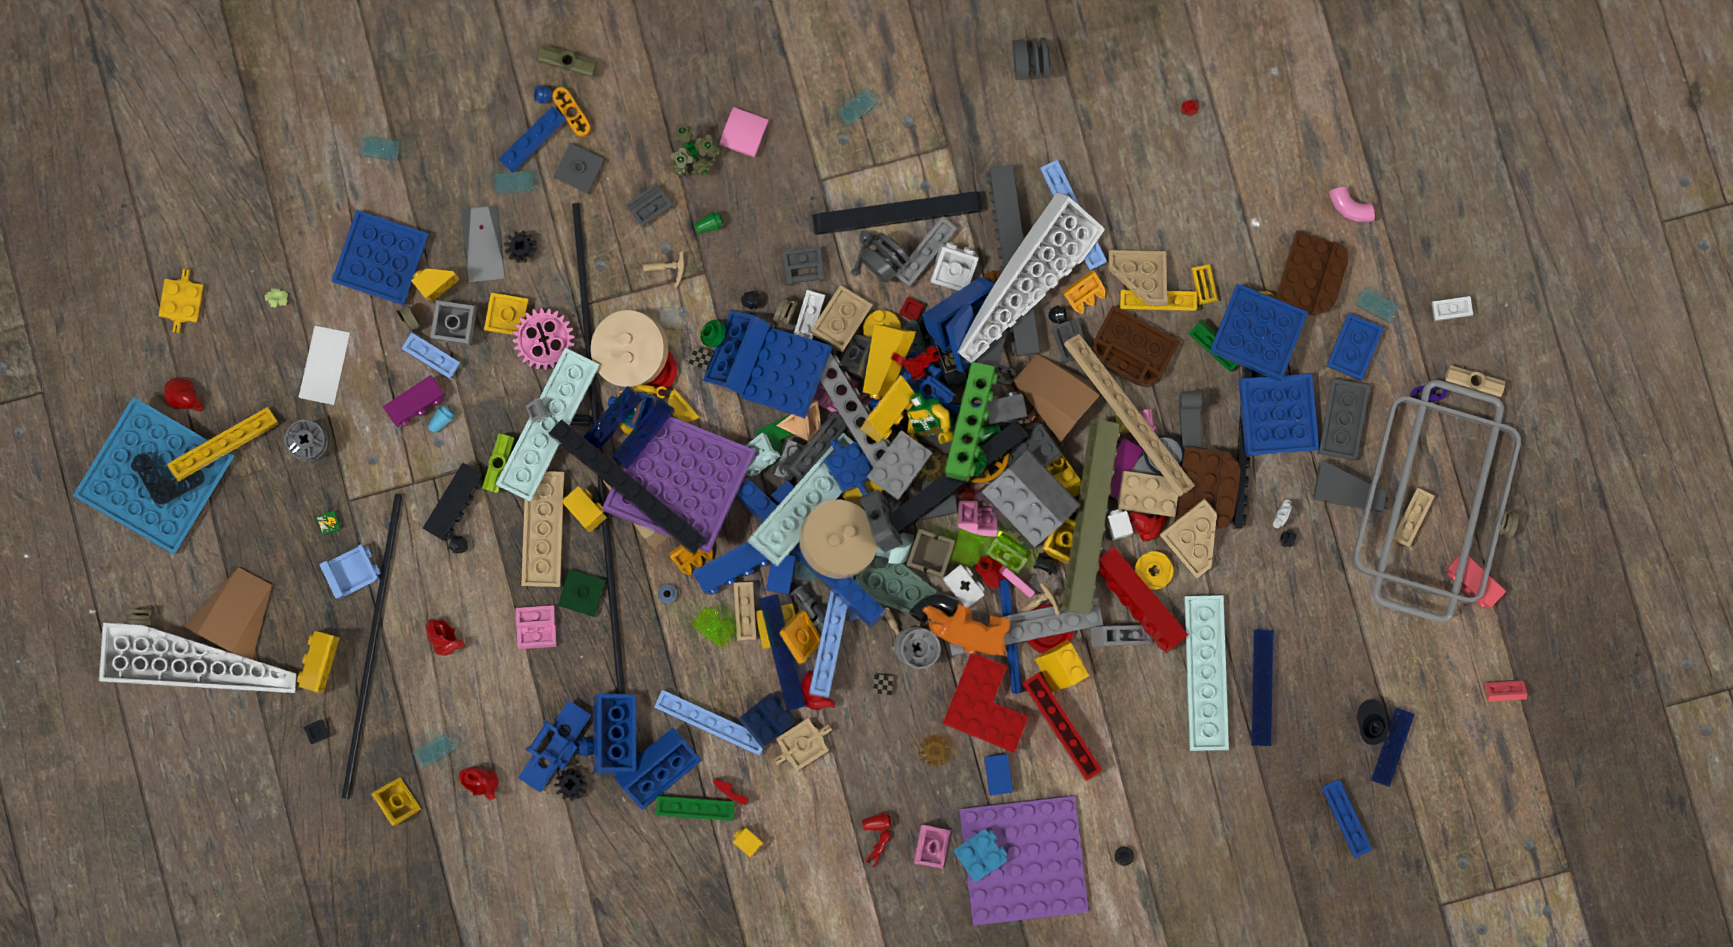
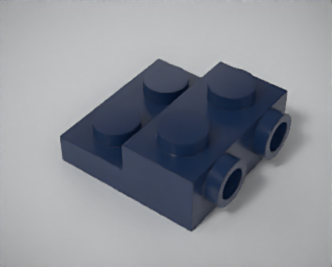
(767, 720)

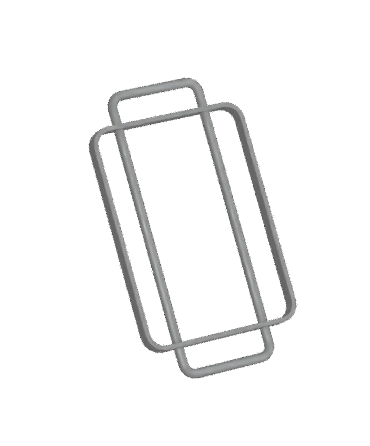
(1380, 573)

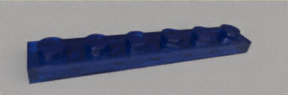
(782, 655)
(1262, 688)

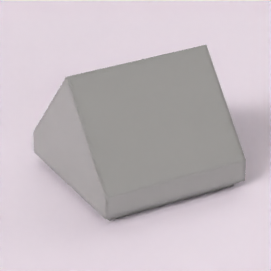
(536, 410)

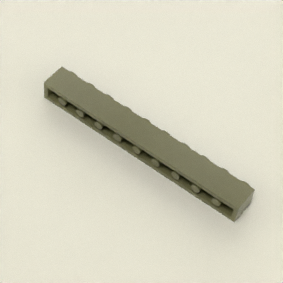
(1090, 517)

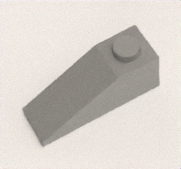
(1119, 636)

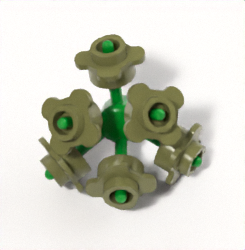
(689, 149)

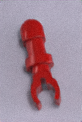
(878, 849)

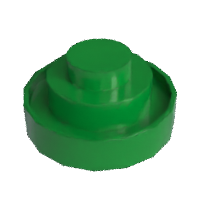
(713, 333)

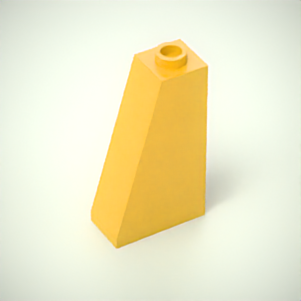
(882, 370)

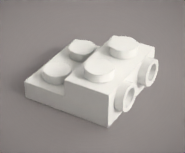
(954, 266)

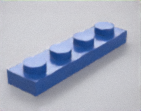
(532, 139)
(1346, 818)

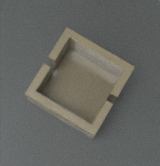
(930, 553)

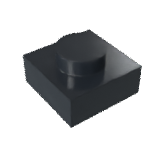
(316, 731)

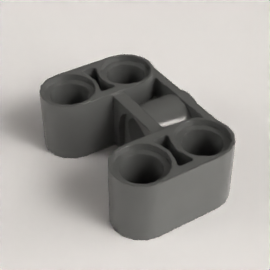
(877, 512)

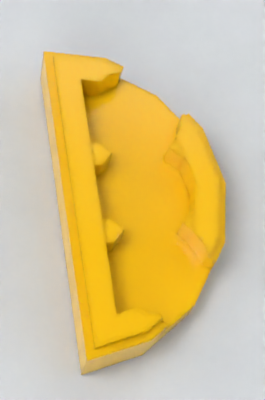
(682, 409)

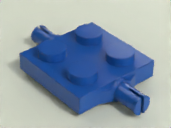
(849, 466)

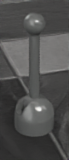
(865, 239)

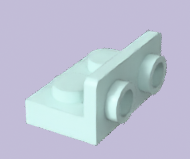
(764, 454)

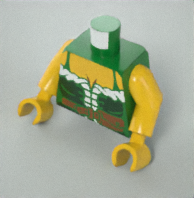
(929, 418)

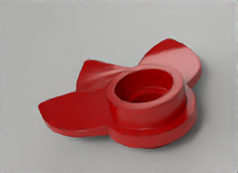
(991, 575)

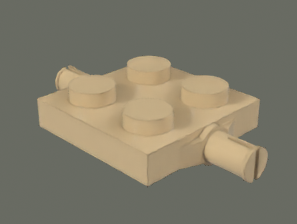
(802, 744)

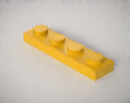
(1175, 301)

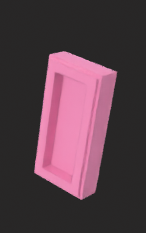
(1016, 581)

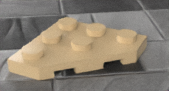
(1142, 273)
(1193, 537)

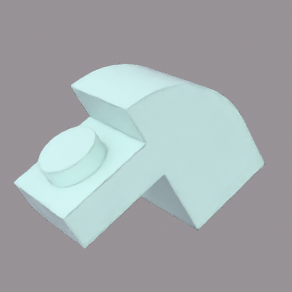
(901, 553)

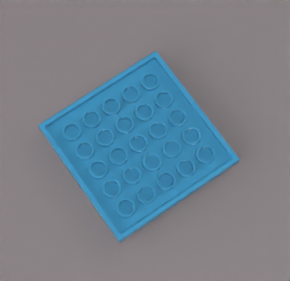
(119, 492)

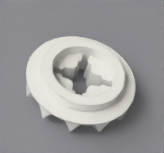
(1282, 514)

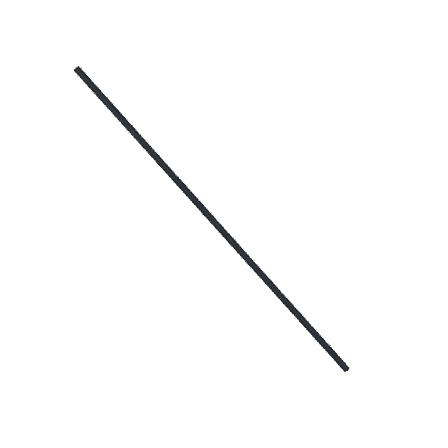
(601, 485)

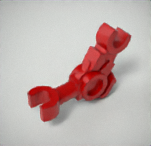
(916, 365)

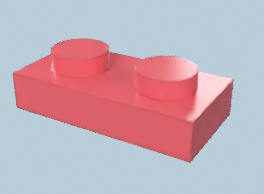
(1505, 690)

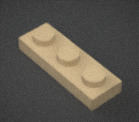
(1413, 517)
(745, 611)

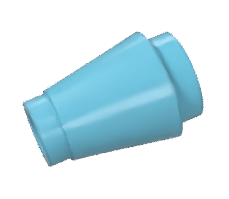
(440, 419)

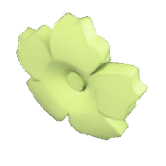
(276, 297)

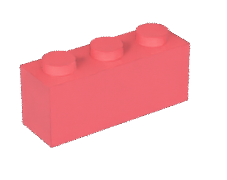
(1471, 582)

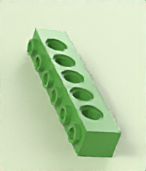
(977, 374)

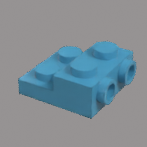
(981, 855)

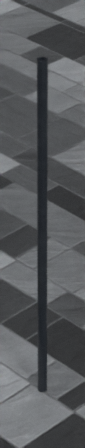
(371, 646)

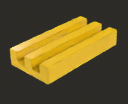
(1207, 300)

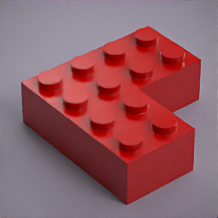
(974, 710)

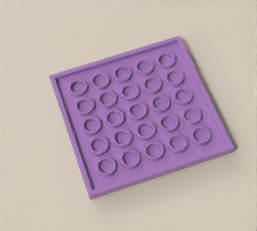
(688, 473)
(1042, 861)

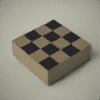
(700, 358)
(882, 684)

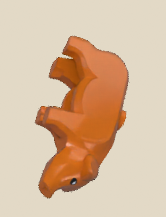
(967, 633)

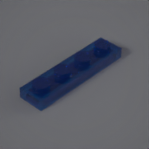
(613, 417)
(643, 433)
(1392, 747)

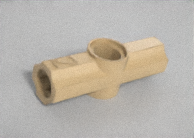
(1486, 384)

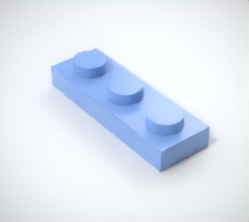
(431, 355)

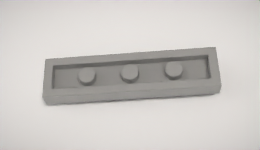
(925, 252)

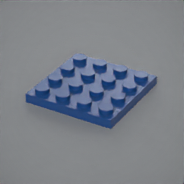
(380, 257)
(1258, 332)
(787, 372)
(1278, 414)

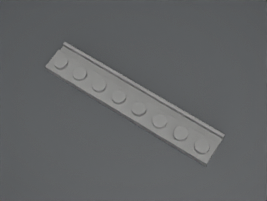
(1043, 623)

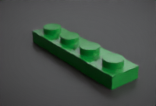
(695, 808)

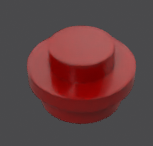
(1189, 107)

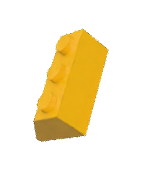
(889, 410)
(318, 662)

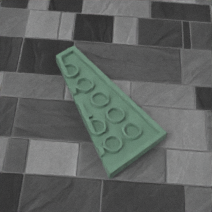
(893, 584)

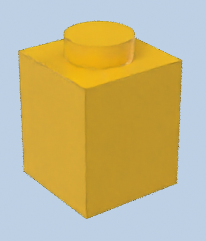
(747, 841)

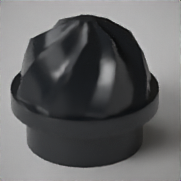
(750, 300)
(1058, 314)
(458, 544)
(1124, 856)

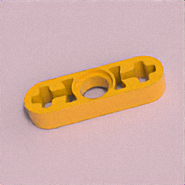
(568, 98)

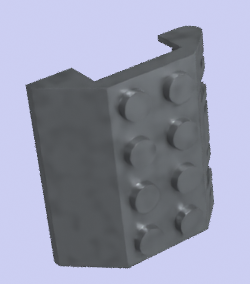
(1028, 500)

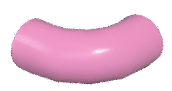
(1349, 208)

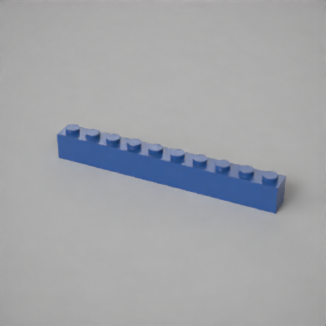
(845, 589)

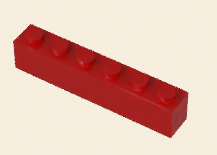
(1140, 600)
(1061, 727)

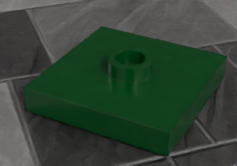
(582, 593)

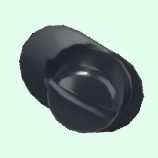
(1373, 722)

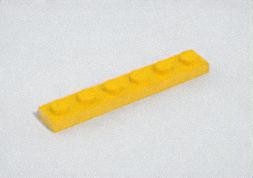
(222, 444)

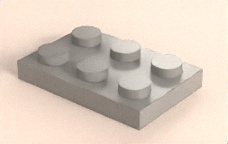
(899, 465)

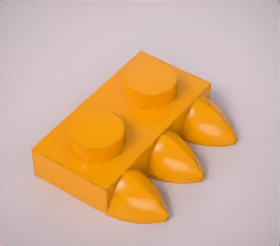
(1084, 291)
(683, 558)

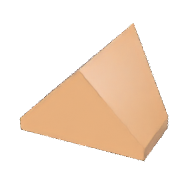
(803, 427)

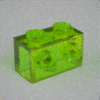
(966, 548)
(1008, 552)
(713, 627)

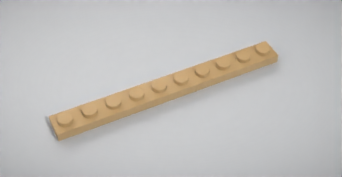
(1129, 415)

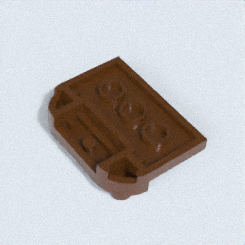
(1312, 273)
(1133, 348)
(1215, 479)

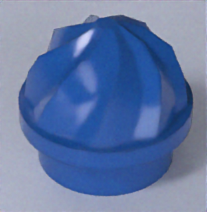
(542, 94)
(585, 747)

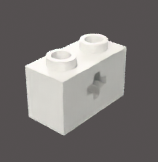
(1119, 524)
(953, 582)

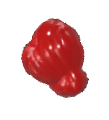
(180, 394)
(1146, 526)
(442, 637)
(813, 701)
(480, 781)

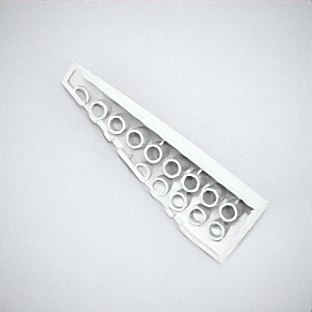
(1047, 253)
(160, 658)

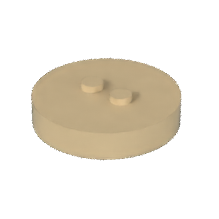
(629, 348)
(837, 539)

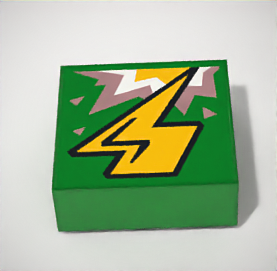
(328, 523)

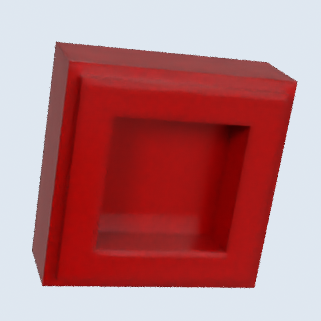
(911, 309)

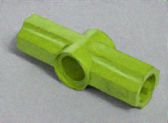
(501, 451)

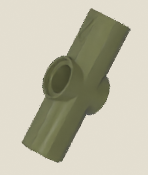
(579, 64)

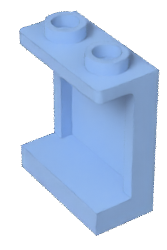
(350, 571)

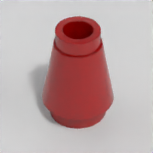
(878, 822)

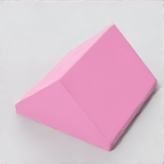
(932, 846)

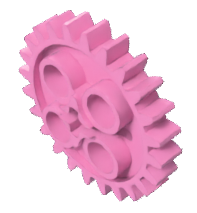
(526, 344)

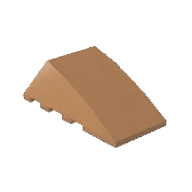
(1056, 394)
(234, 613)

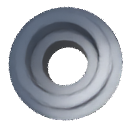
(662, 598)

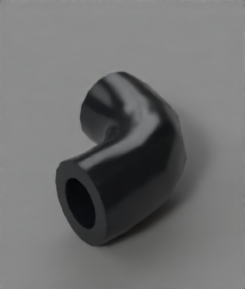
(943, 602)

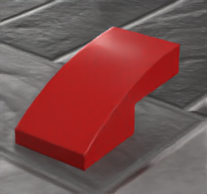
(726, 789)

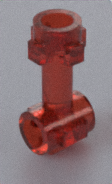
(966, 493)

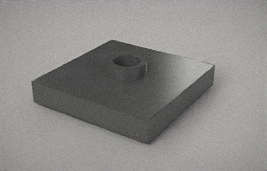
(579, 168)

